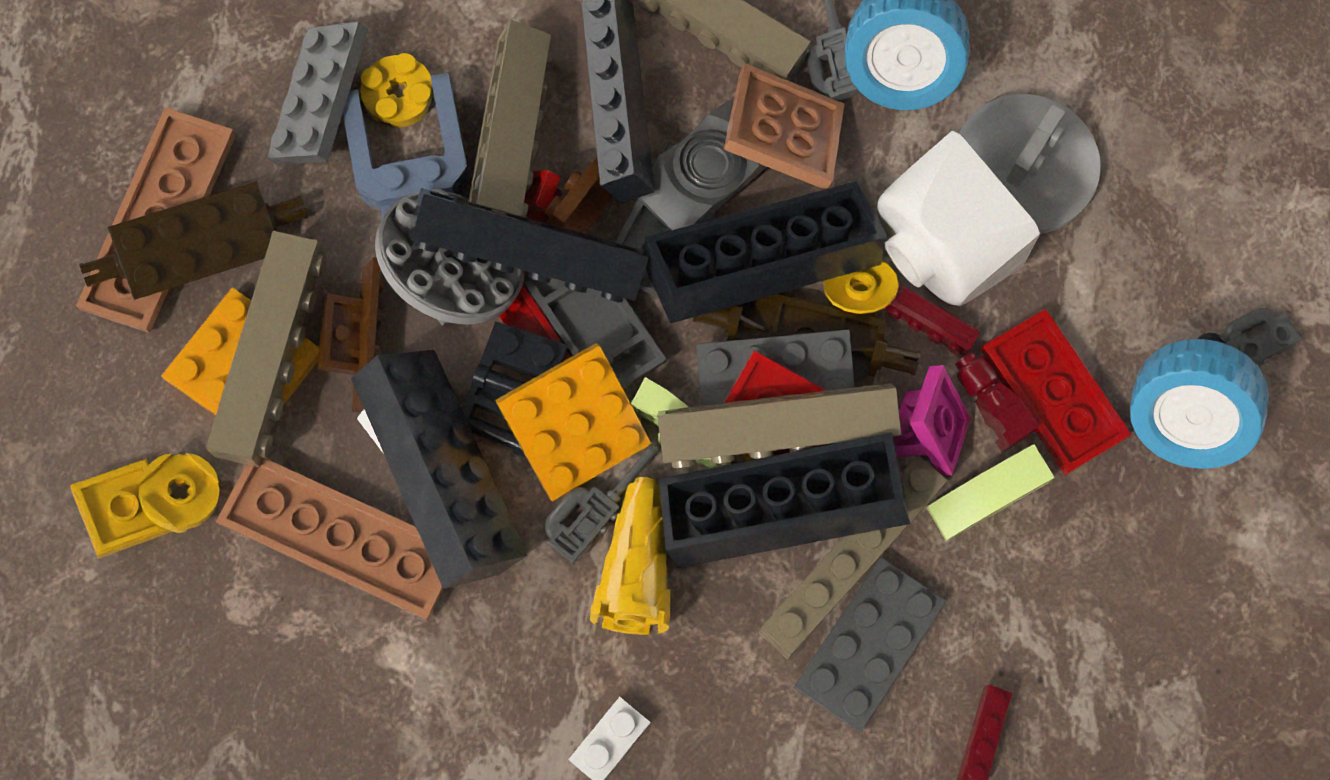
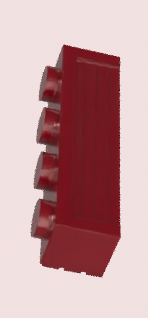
(933, 321)
(985, 734)

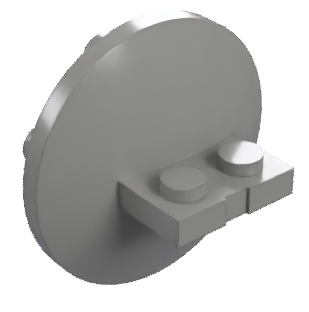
(1038, 155)
(437, 280)

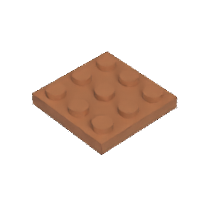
(785, 127)

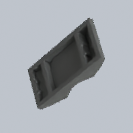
(698, 174)
(591, 319)

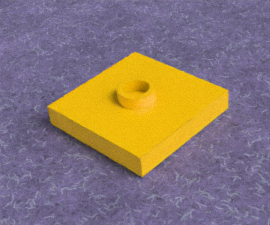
(113, 510)

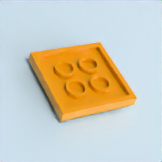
(207, 358)
(573, 421)

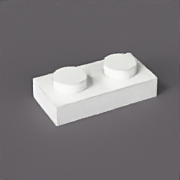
(609, 740)

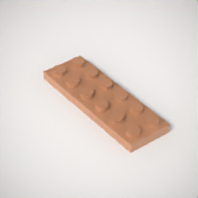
(175, 169)
(333, 535)

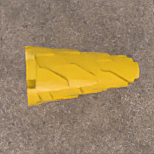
(635, 568)

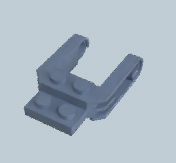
(393, 181)

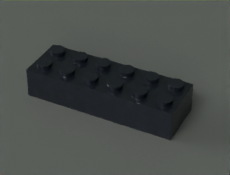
(764, 251)
(438, 467)
(783, 501)

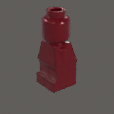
(997, 403)

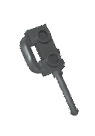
(832, 48)
(1277, 336)
(597, 513)

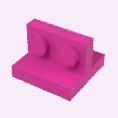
(933, 422)

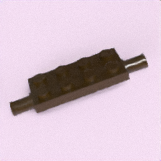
(192, 240)
(788, 316)

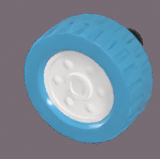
(907, 51)
(1199, 403)

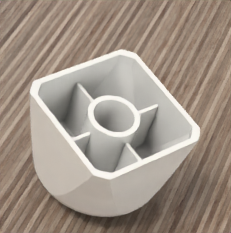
(955, 224)

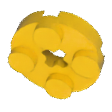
(392, 71)
(179, 513)

